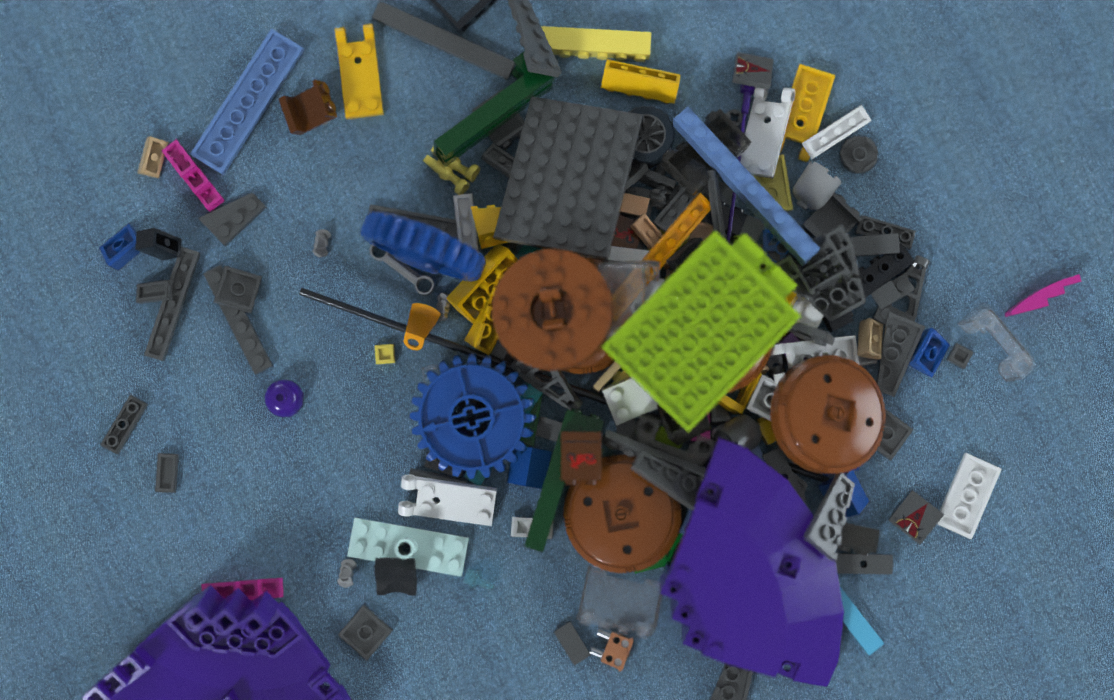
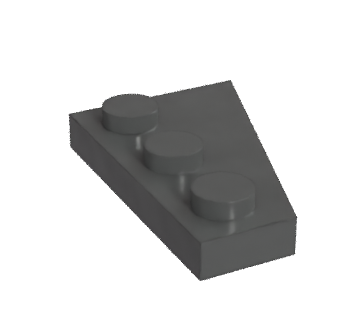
(233, 217)

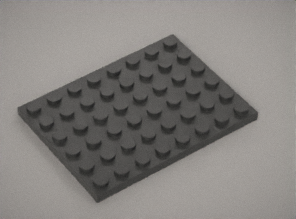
(569, 177)

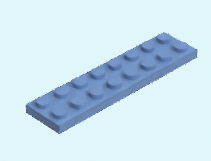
(247, 102)

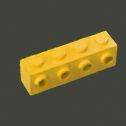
(640, 81)

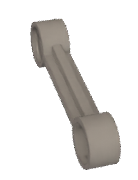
(404, 270)

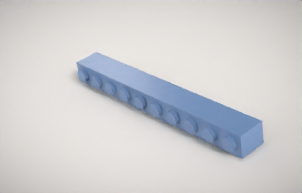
(745, 186)

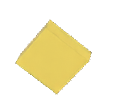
(385, 354)

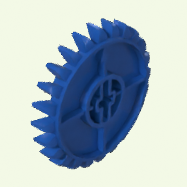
(446, 434)

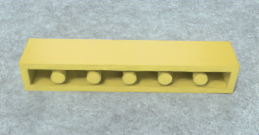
(599, 43)

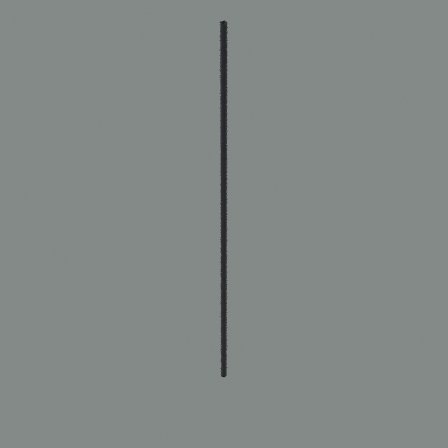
(495, 361)

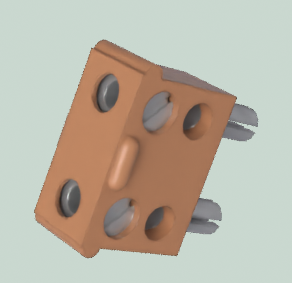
(618, 650)

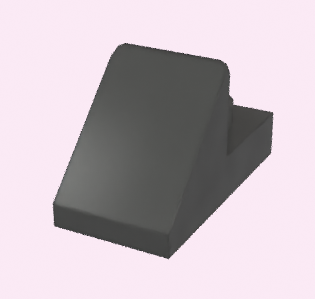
(892, 291)

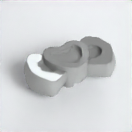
(321, 243)
(443, 306)
(345, 576)

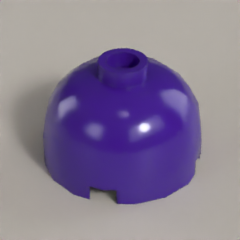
(284, 398)

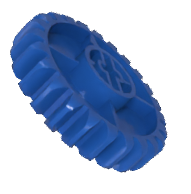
(423, 246)

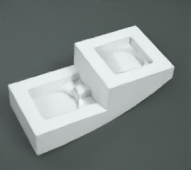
(521, 525)

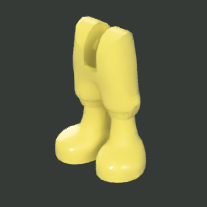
(447, 174)

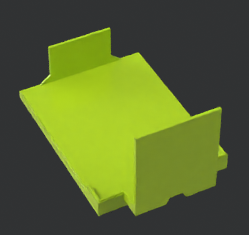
(705, 327)

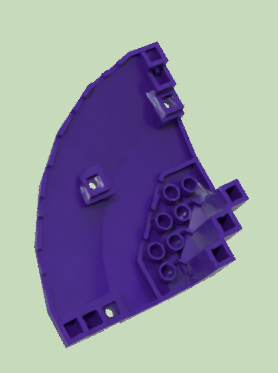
(734, 580)
(223, 653)

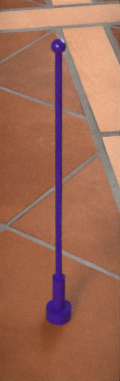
(747, 91)

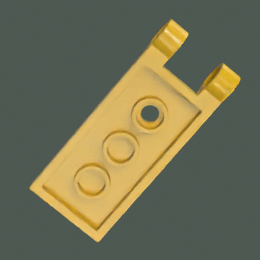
(359, 81)
(811, 96)

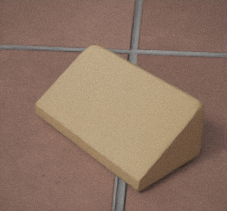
(152, 157)
(870, 339)

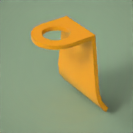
(420, 323)

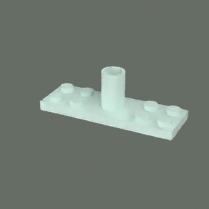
(430, 549)

